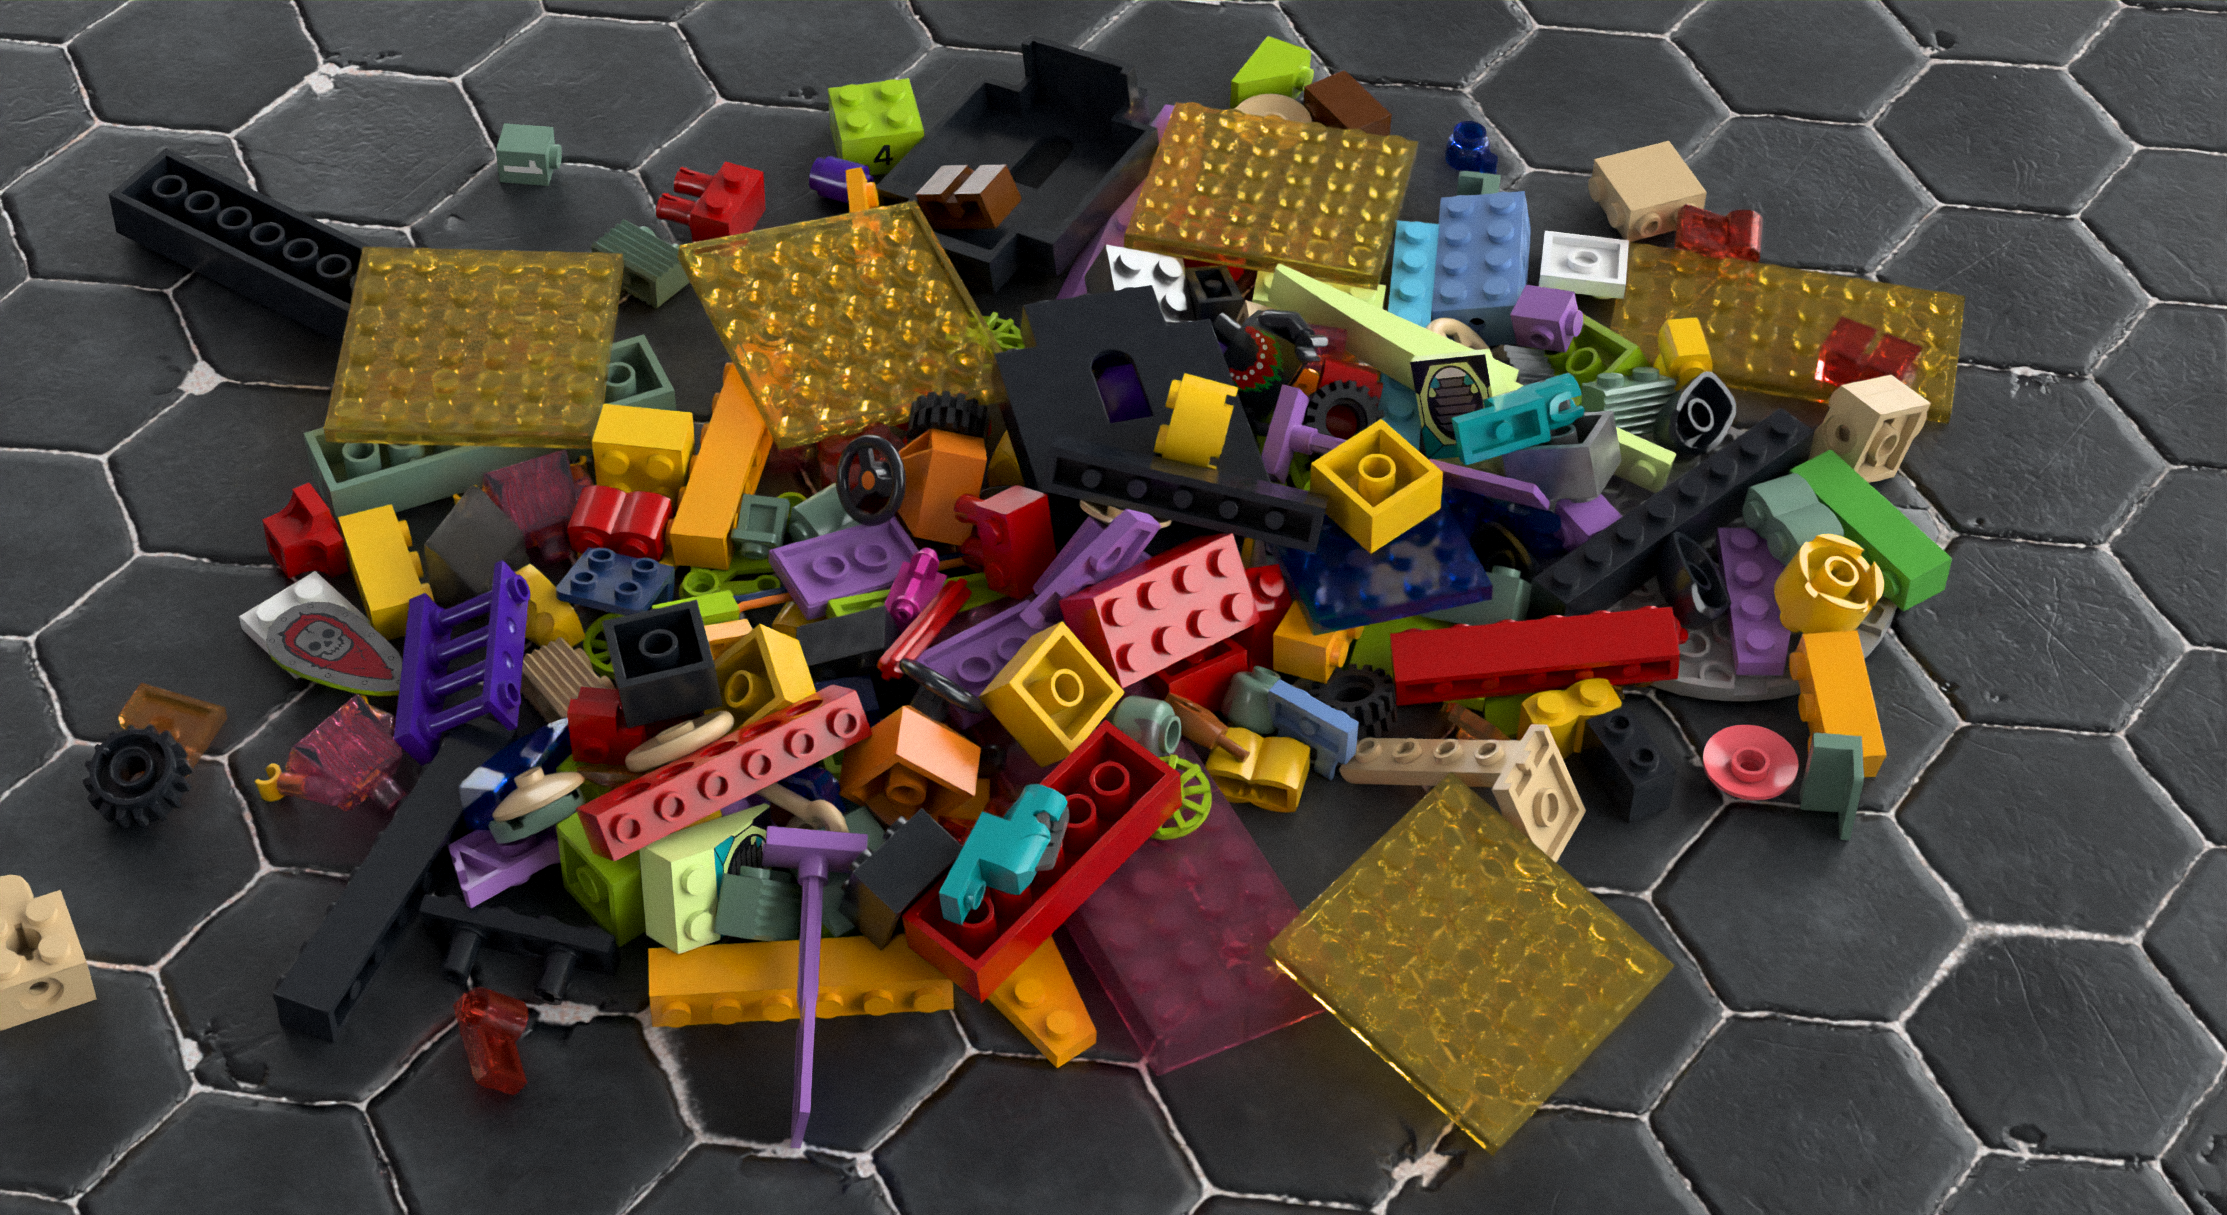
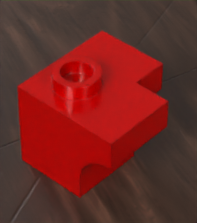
(305, 536)
(600, 728)

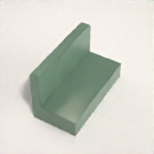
(1834, 778)

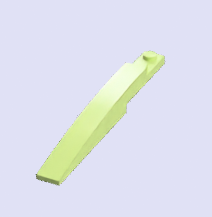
(1392, 342)

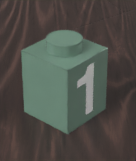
(527, 154)

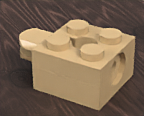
(1871, 426)
(39, 955)

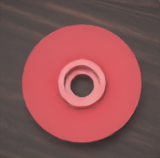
(1750, 762)

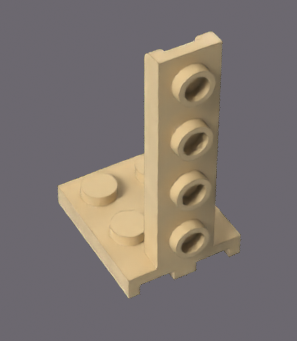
(1524, 774)

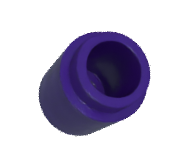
(829, 177)

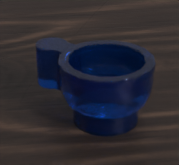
(1470, 149)

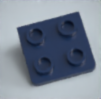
(616, 582)

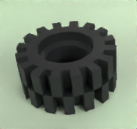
(1346, 395)
(948, 414)
(1362, 695)

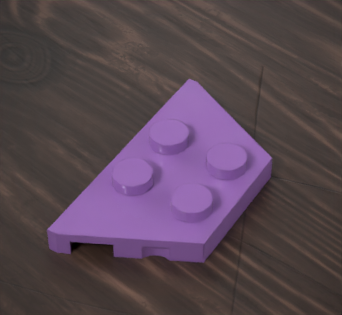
(490, 867)

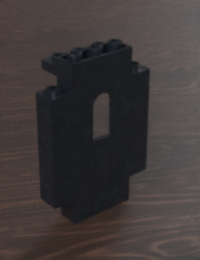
(1062, 99)
(1054, 391)

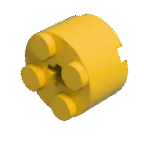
(1197, 421)
(1827, 587)

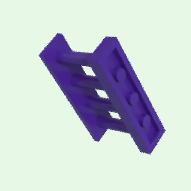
(428, 654)

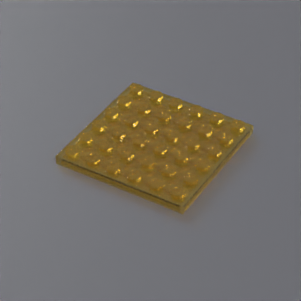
(1273, 194)
(842, 320)
(476, 348)
(1469, 962)

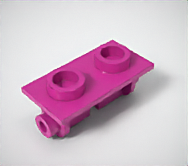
(914, 587)

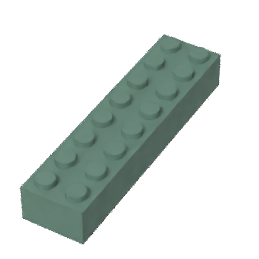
(410, 475)

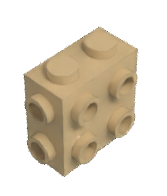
(1644, 190)

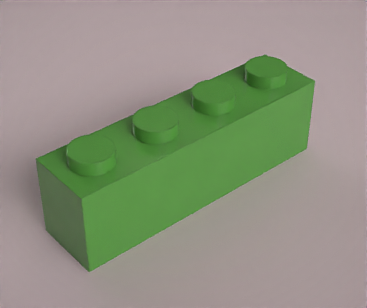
(1908, 559)

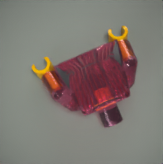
(539, 499)
(342, 761)

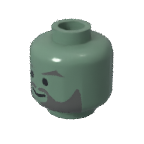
(1247, 700)
(1148, 723)

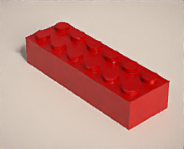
(1114, 803)

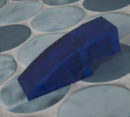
(495, 778)

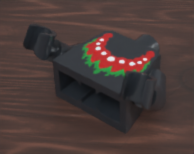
(1263, 355)

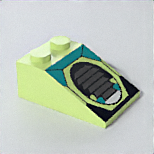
(1452, 387)
(686, 873)

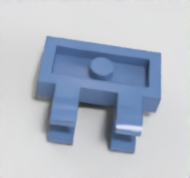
(1314, 724)

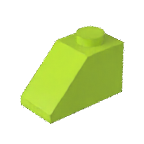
(1273, 69)

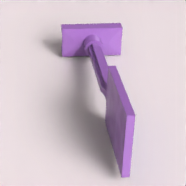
(1289, 435)
(814, 856)

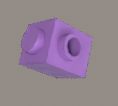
(1546, 318)
(1583, 520)

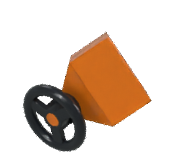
(918, 480)
(914, 753)

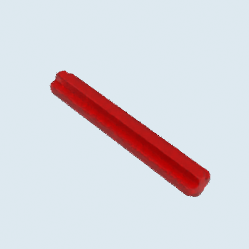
(925, 627)

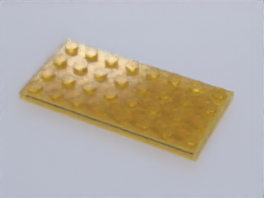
(1772, 319)

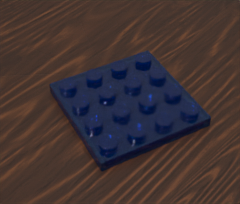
(1409, 576)

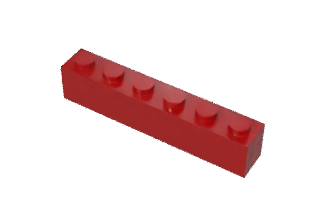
(1534, 655)

